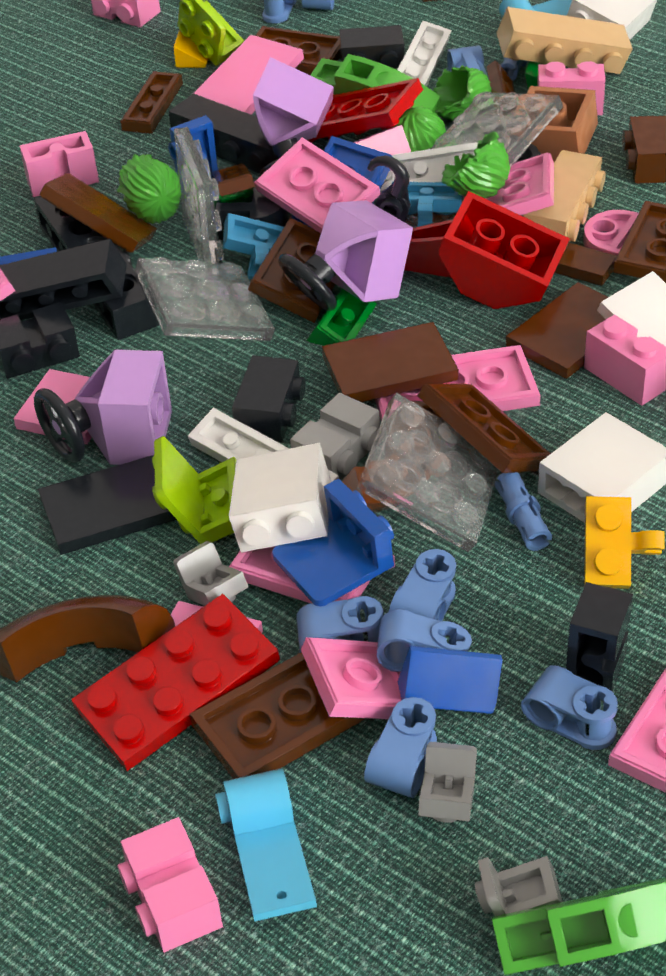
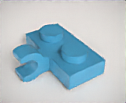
(430, 198)
(250, 238)

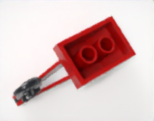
(483, 249)

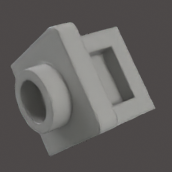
(206, 576)
(448, 782)
(518, 887)

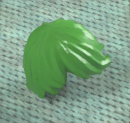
(459, 89)
(421, 127)
(479, 173)
(149, 188)

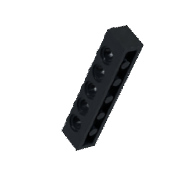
(122, 315)

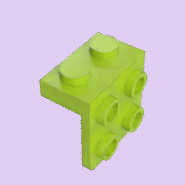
(208, 30)
(194, 499)

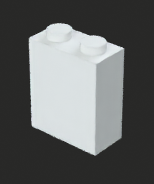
(630, 13)
(603, 462)
(279, 498)

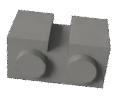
(344, 432)

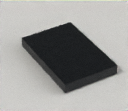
(103, 505)

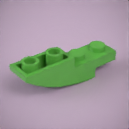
(362, 73)
(583, 927)

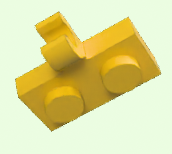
(612, 542)

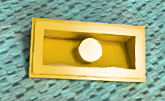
(187, 53)

